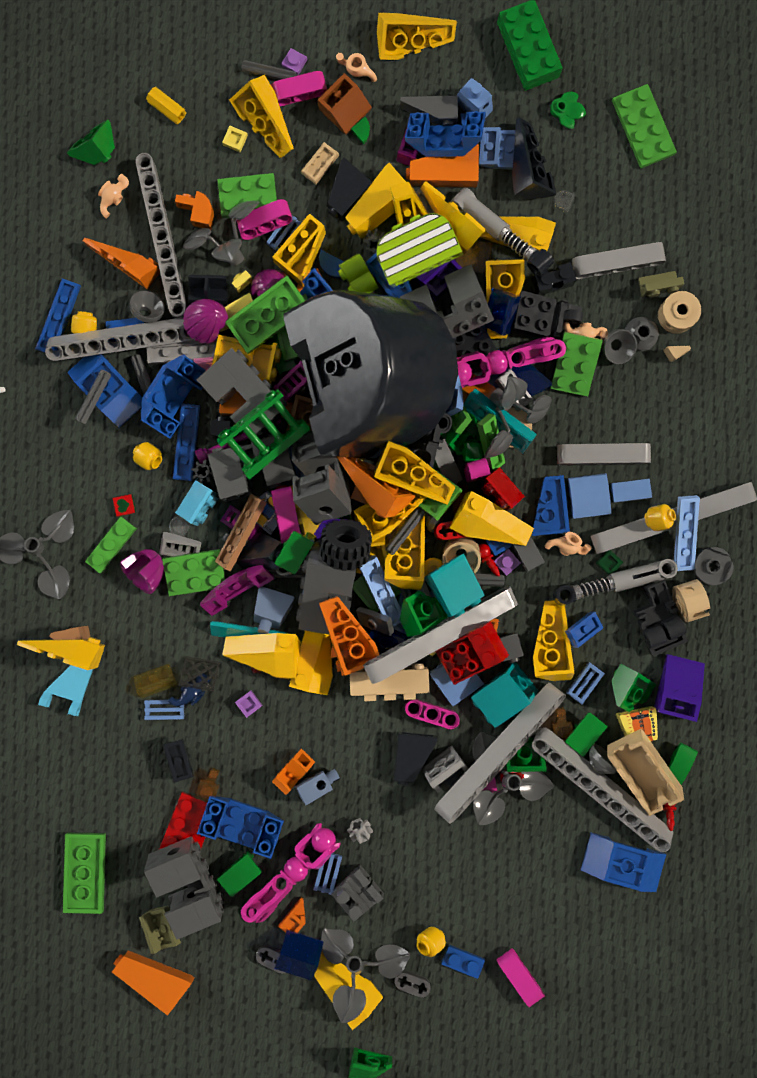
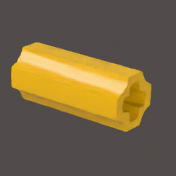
(166, 105)

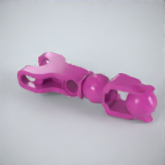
(498, 361)
(294, 871)

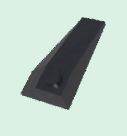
(528, 171)

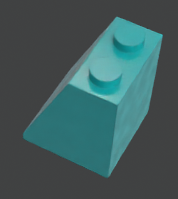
(455, 586)
(504, 694)

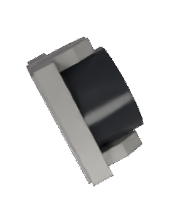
(445, 774)

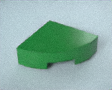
(361, 130)

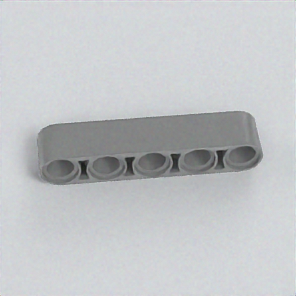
(618, 260)
(603, 454)

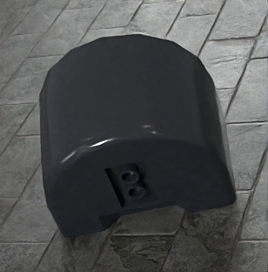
(372, 369)

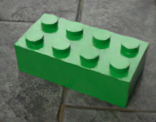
(529, 44)

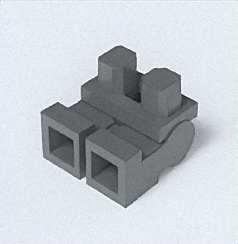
(357, 893)

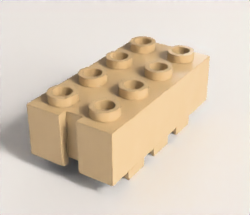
(405, 682)
(645, 772)

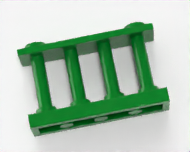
(266, 453)

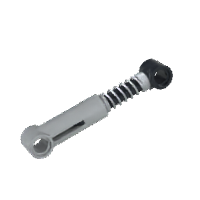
(537, 260)
(617, 581)

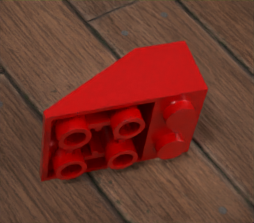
(502, 490)
(472, 653)

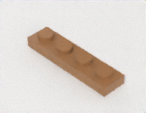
(240, 532)

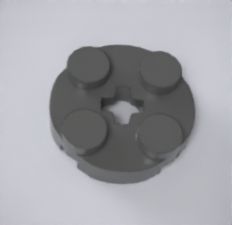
(723, 561)

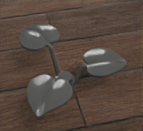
(228, 251)
(514, 391)
(58, 527)
(486, 805)
(350, 1001)

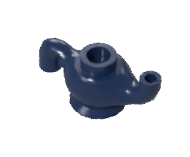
(189, 695)

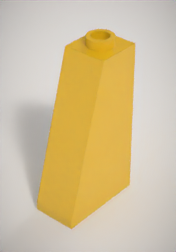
(375, 203)

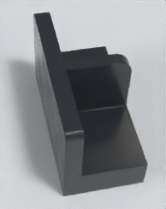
(208, 287)
(178, 760)

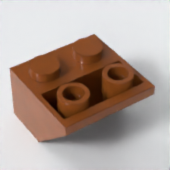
(344, 104)

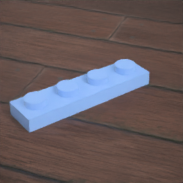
(686, 532)
(381, 590)

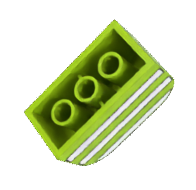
(417, 248)

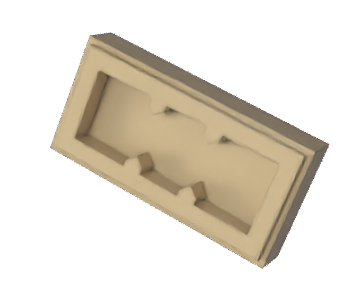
(320, 163)

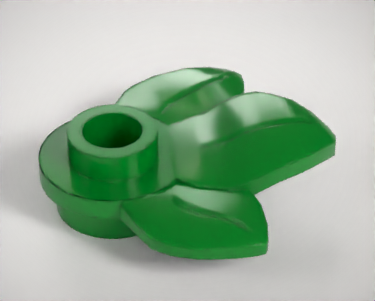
(570, 109)

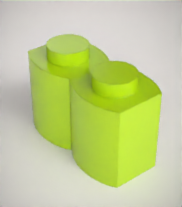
(357, 275)

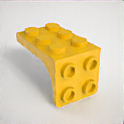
(262, 358)

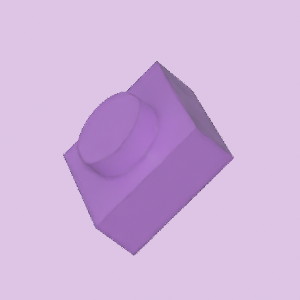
(294, 61)
(507, 562)
(248, 703)

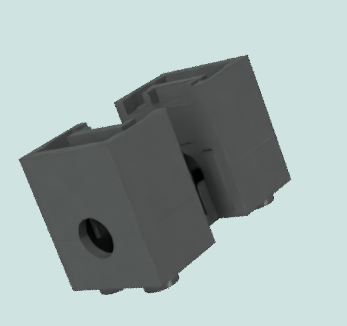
(469, 306)
(233, 375)
(232, 481)
(325, 487)
(320, 585)
(180, 866)

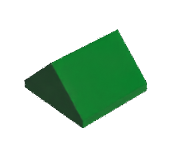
(526, 760)

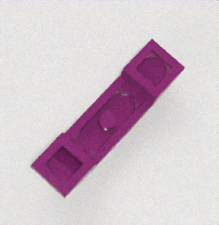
(233, 586)

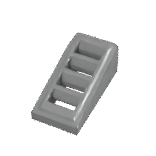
(176, 539)

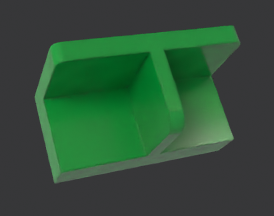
(294, 551)
(586, 734)
(239, 874)

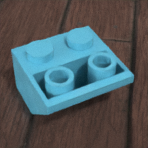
(197, 503)

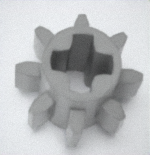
(360, 830)

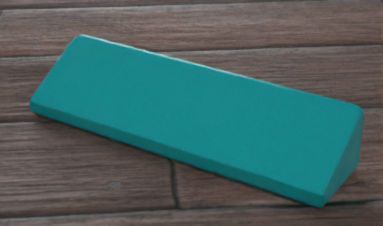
(481, 406)
(224, 629)

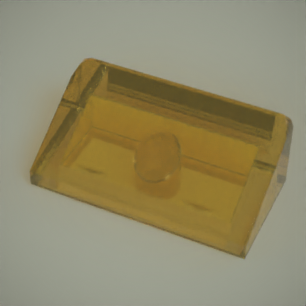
(155, 681)

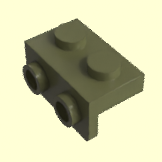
(660, 283)
(157, 930)

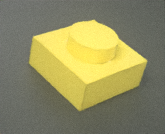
(234, 139)
(241, 280)

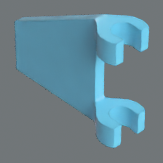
(69, 685)

